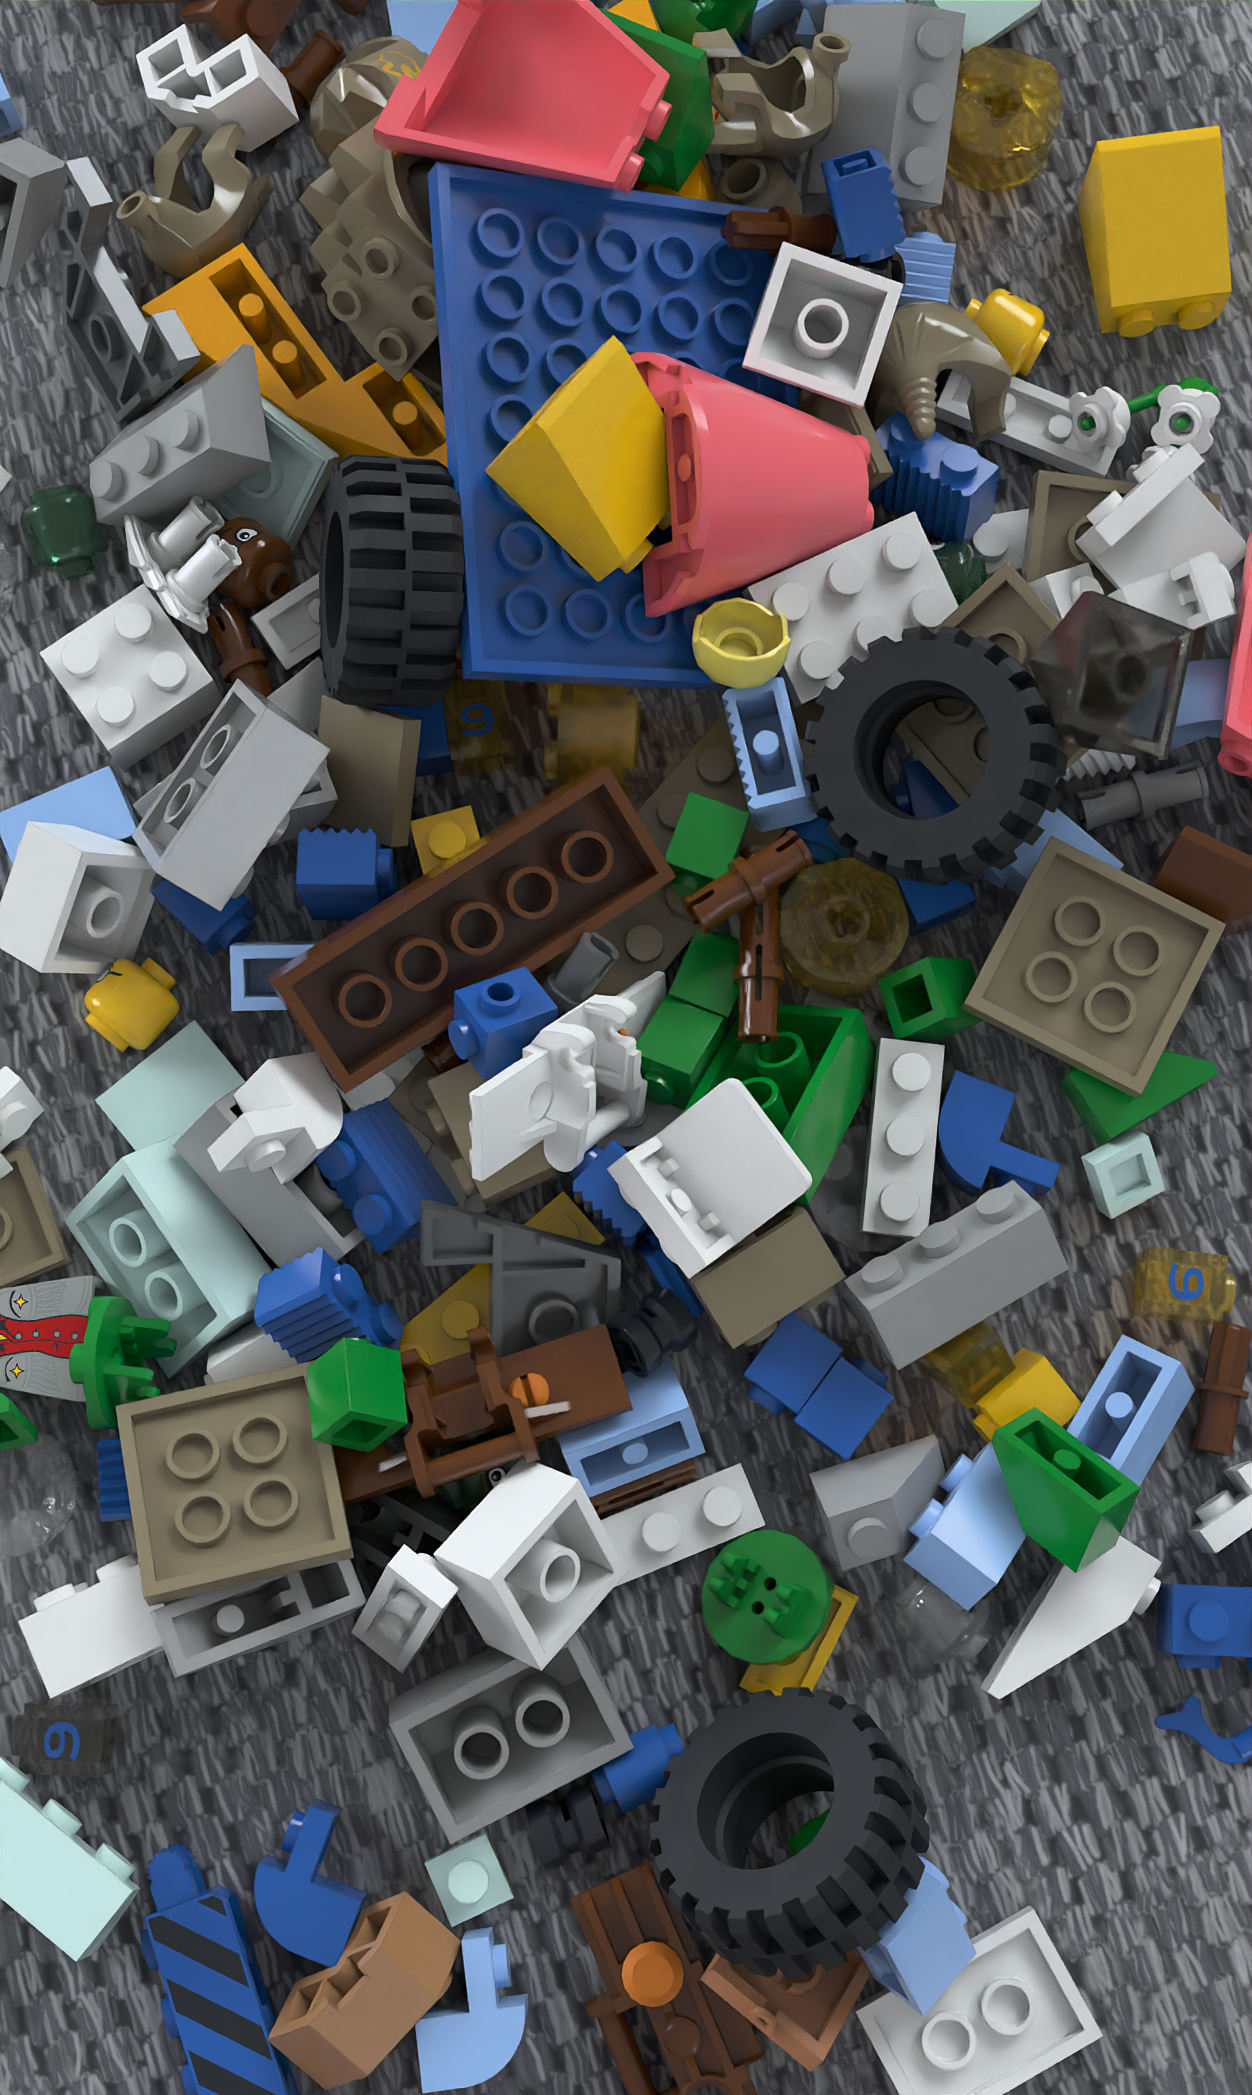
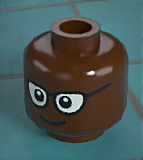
(263, 560)

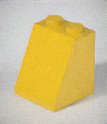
(1157, 230)
(594, 464)

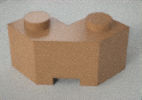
(385, 1981)

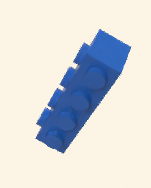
(1204, 1623)

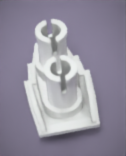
(167, 565)

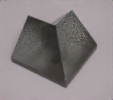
(1114, 676)

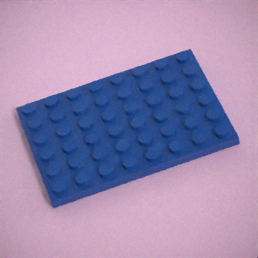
(525, 296)

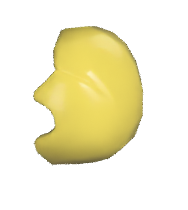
(740, 643)

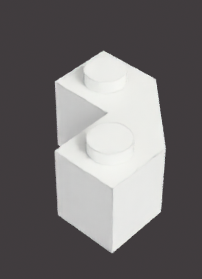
(217, 89)

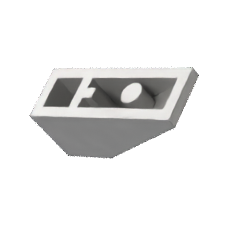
(255, 1615)

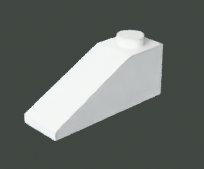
(1073, 1613)

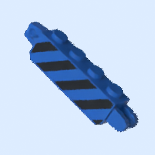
(211, 1983)

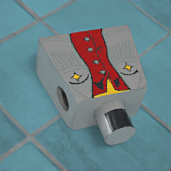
(38, 1332)

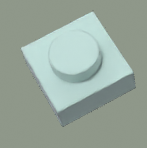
(1123, 1173)
(469, 1879)

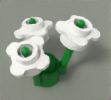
(1183, 416)

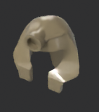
(780, 105)
(171, 224)
(917, 347)

